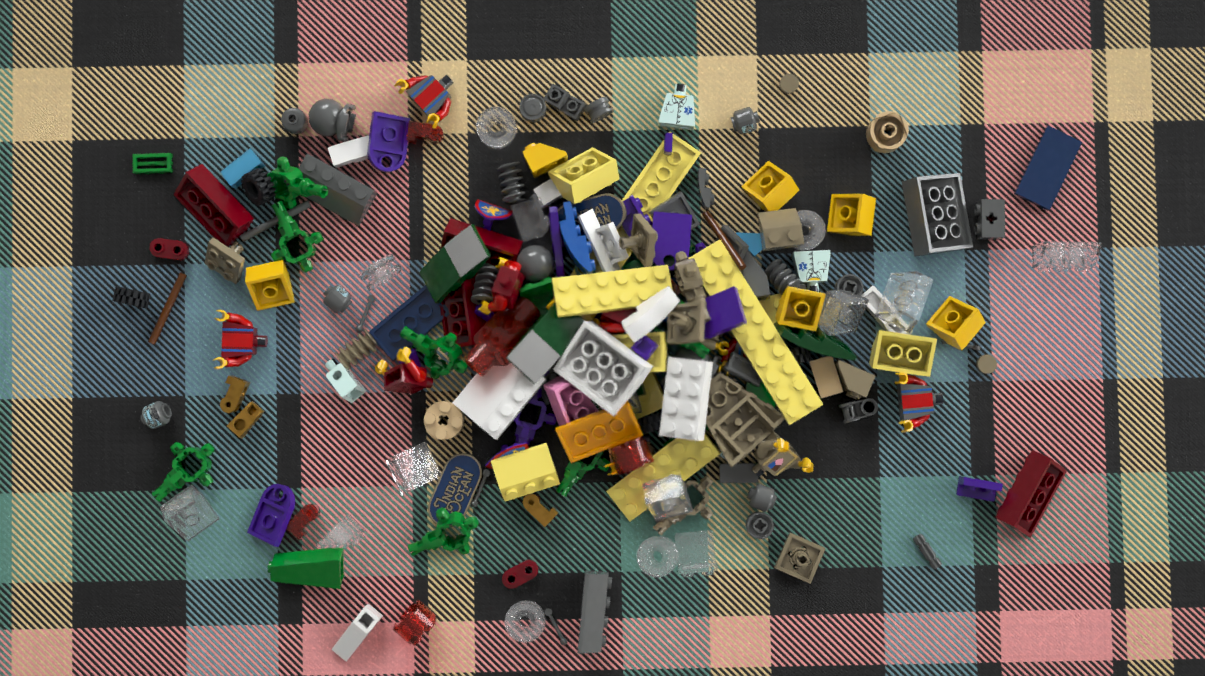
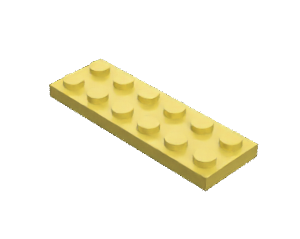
(608, 290)
(676, 458)

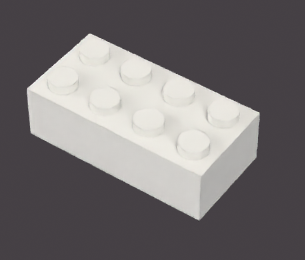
(686, 399)

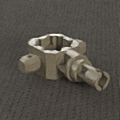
(689, 280)
(705, 511)

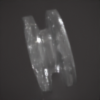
(493, 116)
(816, 227)
(380, 272)
(646, 558)
(533, 612)

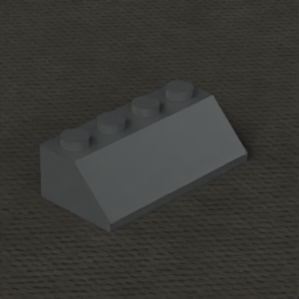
(345, 195)
(593, 611)

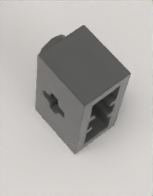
(994, 210)

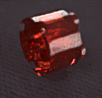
(631, 456)
(414, 622)

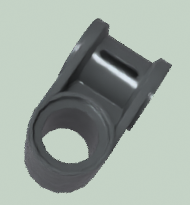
(856, 410)

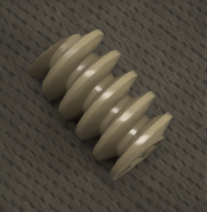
(356, 350)

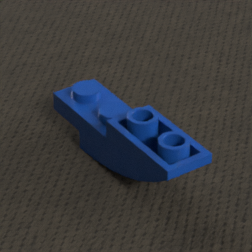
(575, 243)

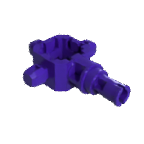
(526, 431)

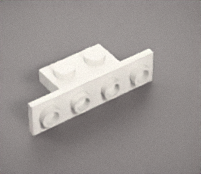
(603, 241)

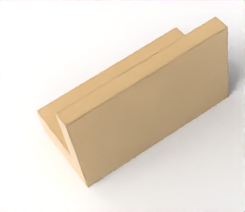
(826, 376)

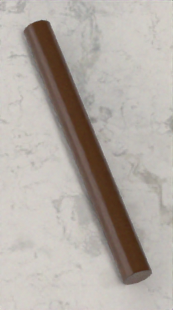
(720, 235)
(167, 308)

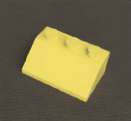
(584, 175)
(903, 353)
(525, 472)

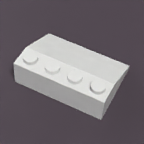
(602, 367)
(497, 398)

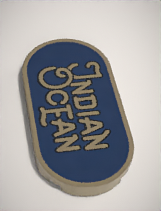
(606, 207)
(456, 485)

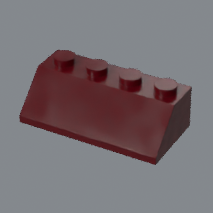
(213, 205)
(496, 244)
(462, 318)
(1031, 493)

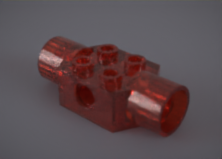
(500, 336)

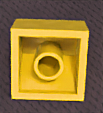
(543, 158)
(770, 187)
(851, 214)
(269, 285)
(800, 308)
(956, 322)

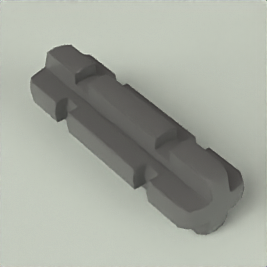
(927, 551)

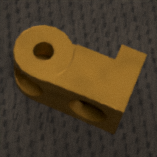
(235, 394)
(245, 419)
(538, 510)

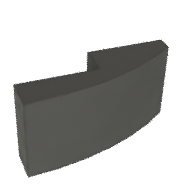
(564, 102)
(705, 193)

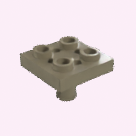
(641, 240)
(225, 259)
(682, 321)
(805, 569)

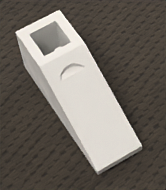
(357, 632)

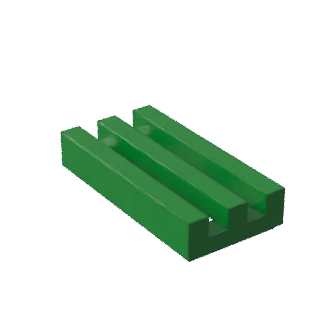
(168, 163)

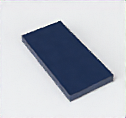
(1048, 168)
(417, 313)

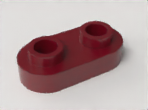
(168, 249)
(520, 574)

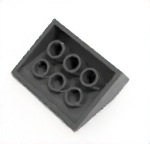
(937, 214)

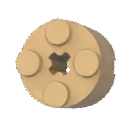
(890, 122)
(433, 420)

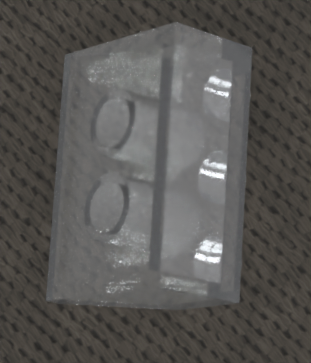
(1065, 256)
(904, 299)

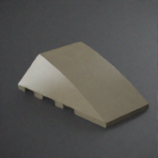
(738, 418)

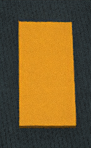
(598, 432)

